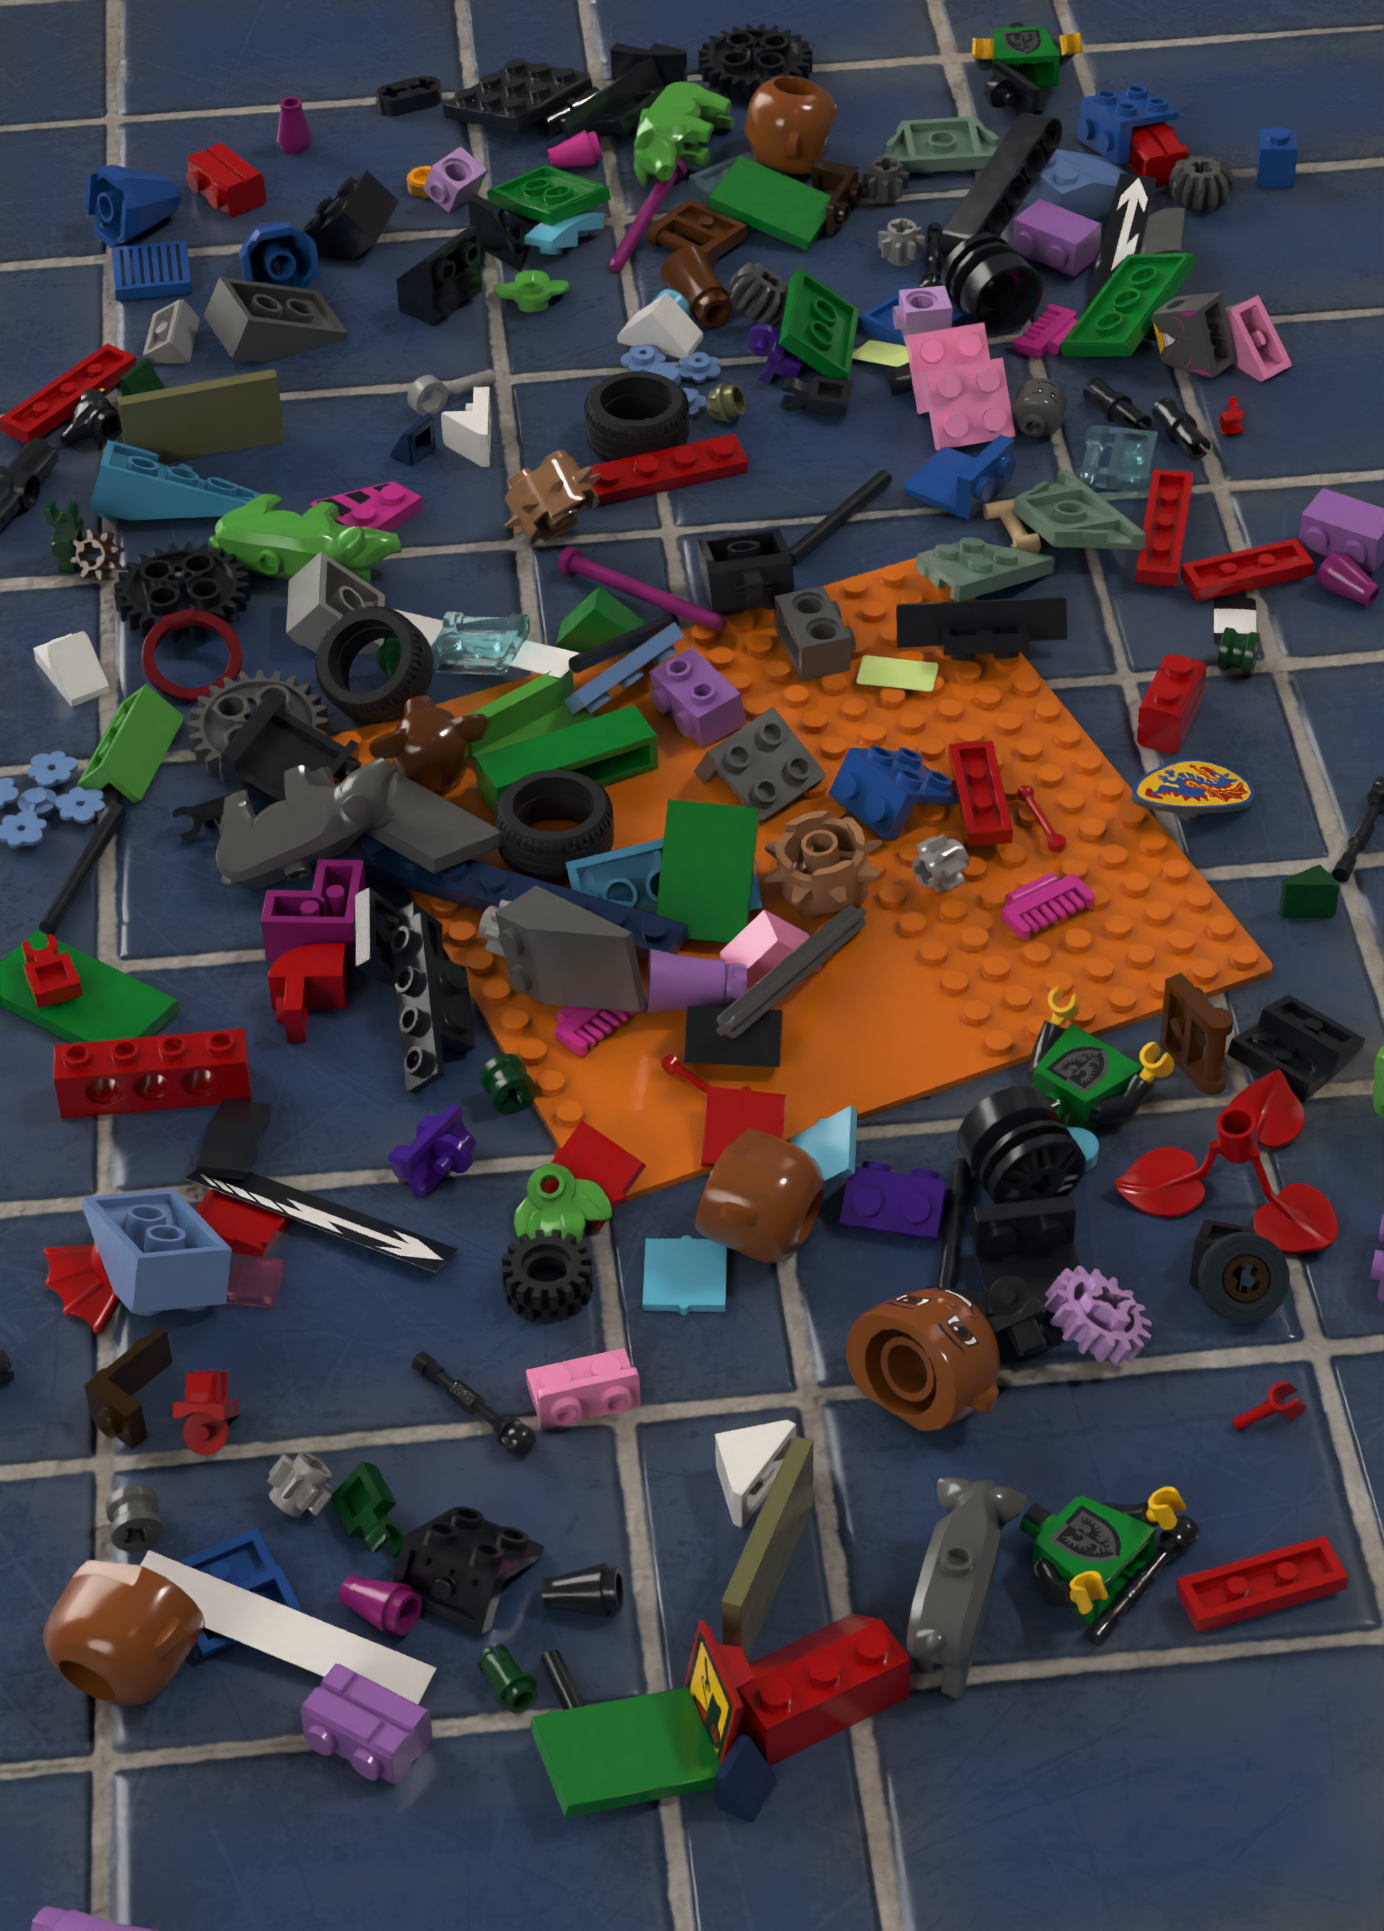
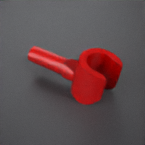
(1230, 420)
(1276, 1396)

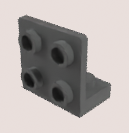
(763, 765)

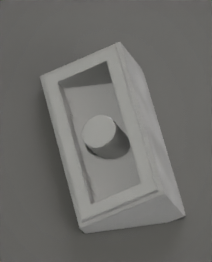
(172, 334)

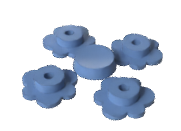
(695, 367)
(42, 802)

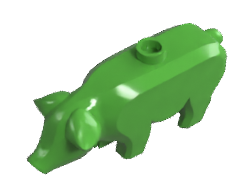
(675, 126)
(284, 542)

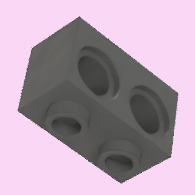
(813, 633)

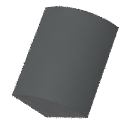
(1163, 232)

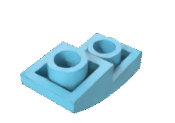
(565, 233)

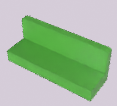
(528, 713)
(133, 744)

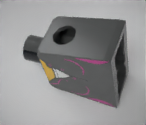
(1194, 334)

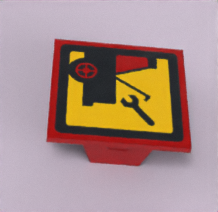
(713, 1681)

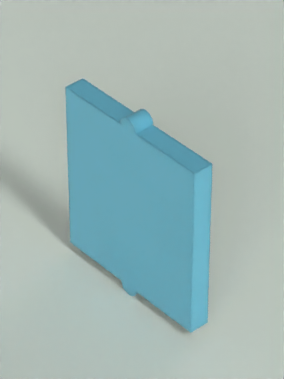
(832, 1145)
(684, 1275)

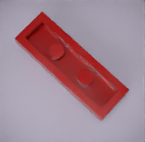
(1246, 569)
(980, 793)
(1261, 1584)

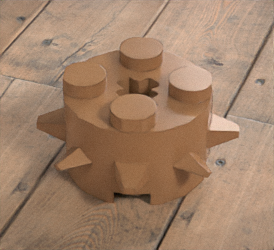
(550, 497)
(822, 863)

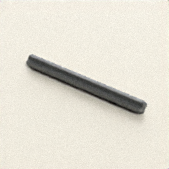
(790, 971)

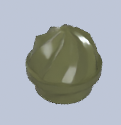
(726, 402)

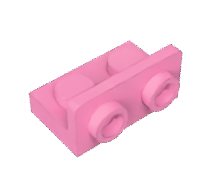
(584, 1388)

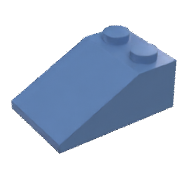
(1077, 183)
(158, 1251)

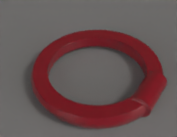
(183, 620)

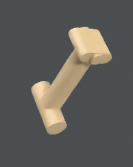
(1013, 524)

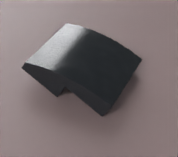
(373, 924)
(1299, 1043)

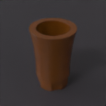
(693, 277)

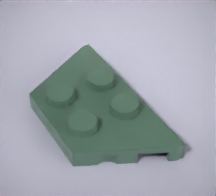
(942, 145)
(1076, 516)
(979, 567)

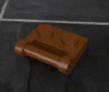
(699, 223)
(1183, 1029)

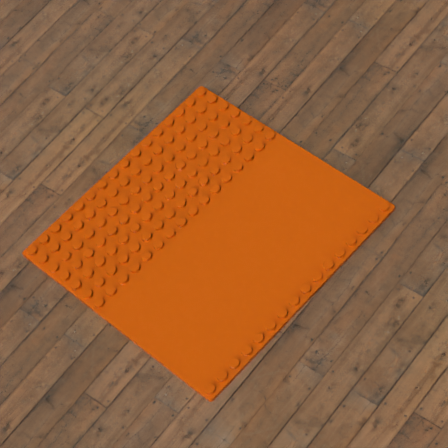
(933, 978)

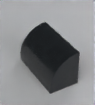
(754, 1047)

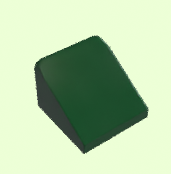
(140, 379)
(1309, 895)

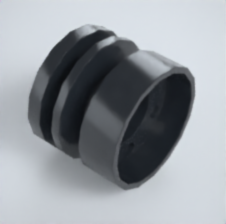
(992, 283)
(1020, 1147)

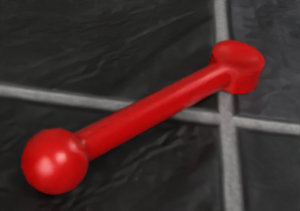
(1056, 842)
(672, 1065)

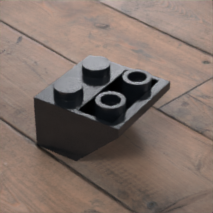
(351, 219)
(442, 279)

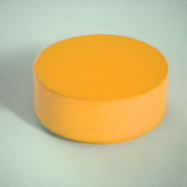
(416, 181)

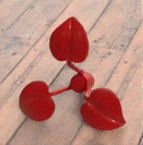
(1264, 1113)

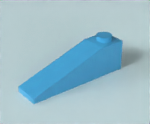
(140, 488)
(631, 876)

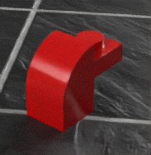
(305, 980)

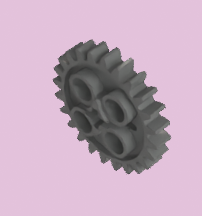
(228, 709)

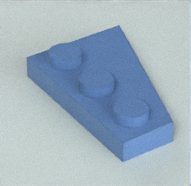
(625, 671)

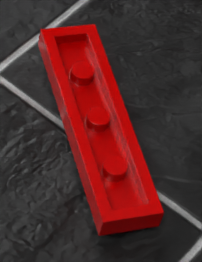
(60, 397)
(669, 469)
(1164, 527)

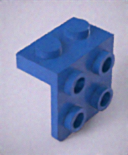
(1109, 116)
(961, 481)
(885, 785)

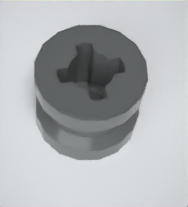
(134, 1518)

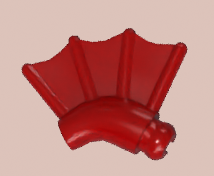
(82, 1284)

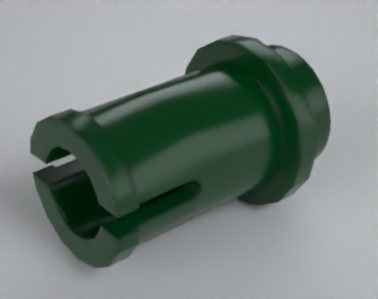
(514, 1688)

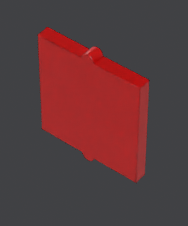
(733, 1112)
(600, 1160)

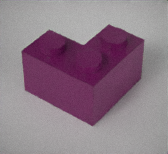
(317, 915)

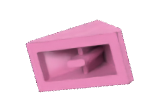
(1256, 340)
(764, 945)

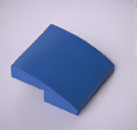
(246, 1564)

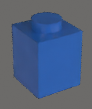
(1276, 157)

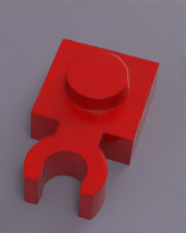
(50, 974)

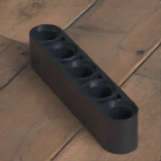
(1004, 180)

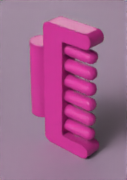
(1046, 332)
(1040, 895)
(577, 1021)

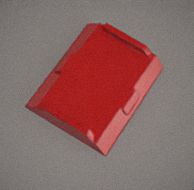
(242, 1224)

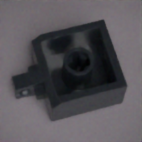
(745, 570)

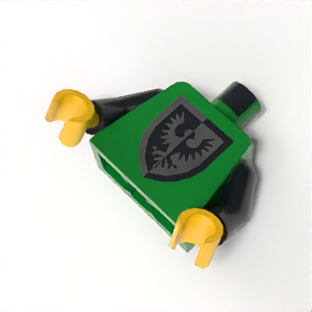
(1028, 52)
(1087, 1078)
(1095, 1548)

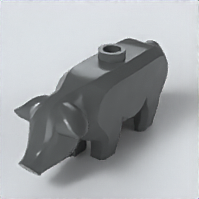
(307, 826)
(959, 1577)

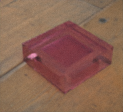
(255, 1280)

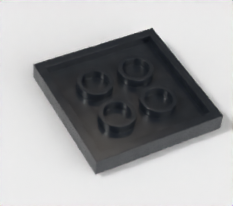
(517, 95)

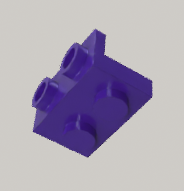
(894, 1201)

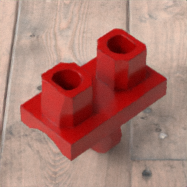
(207, 1408)

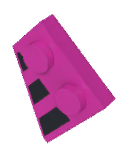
(376, 506)

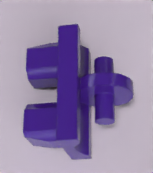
(764, 341)
(439, 1148)

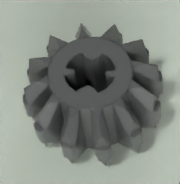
(1200, 182)
(758, 293)

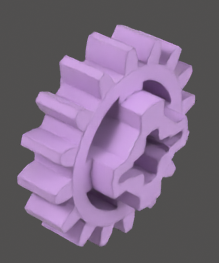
(1098, 1315)

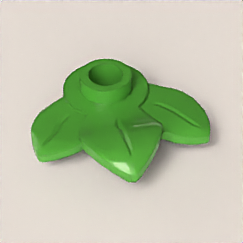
(531, 290)
(562, 1210)

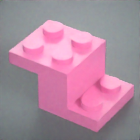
(960, 386)

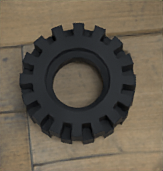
(553, 1296)

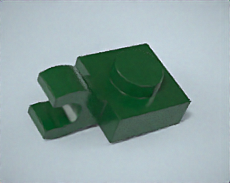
(69, 528)
(363, 1508)

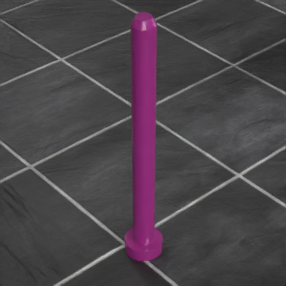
(644, 218)
(572, 562)

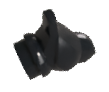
(93, 418)

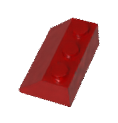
(822, 1685)

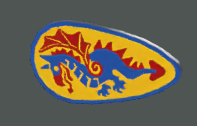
(1193, 789)

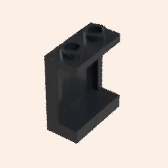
(277, 742)

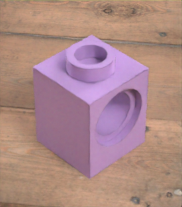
(454, 179)
(922, 310)

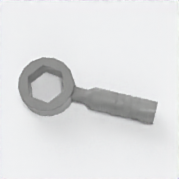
(440, 393)

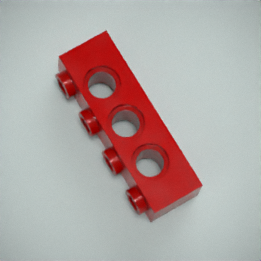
(152, 1073)

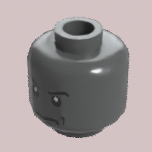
(1039, 407)

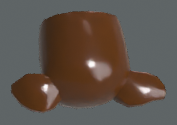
(431, 744)

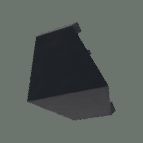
(499, 231)

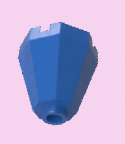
(128, 202)
(279, 255)

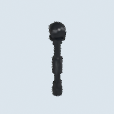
(933, 257)
(1361, 833)
(511, 1433)
(1173, 1543)

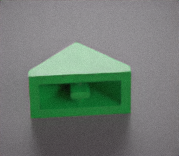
(595, 622)

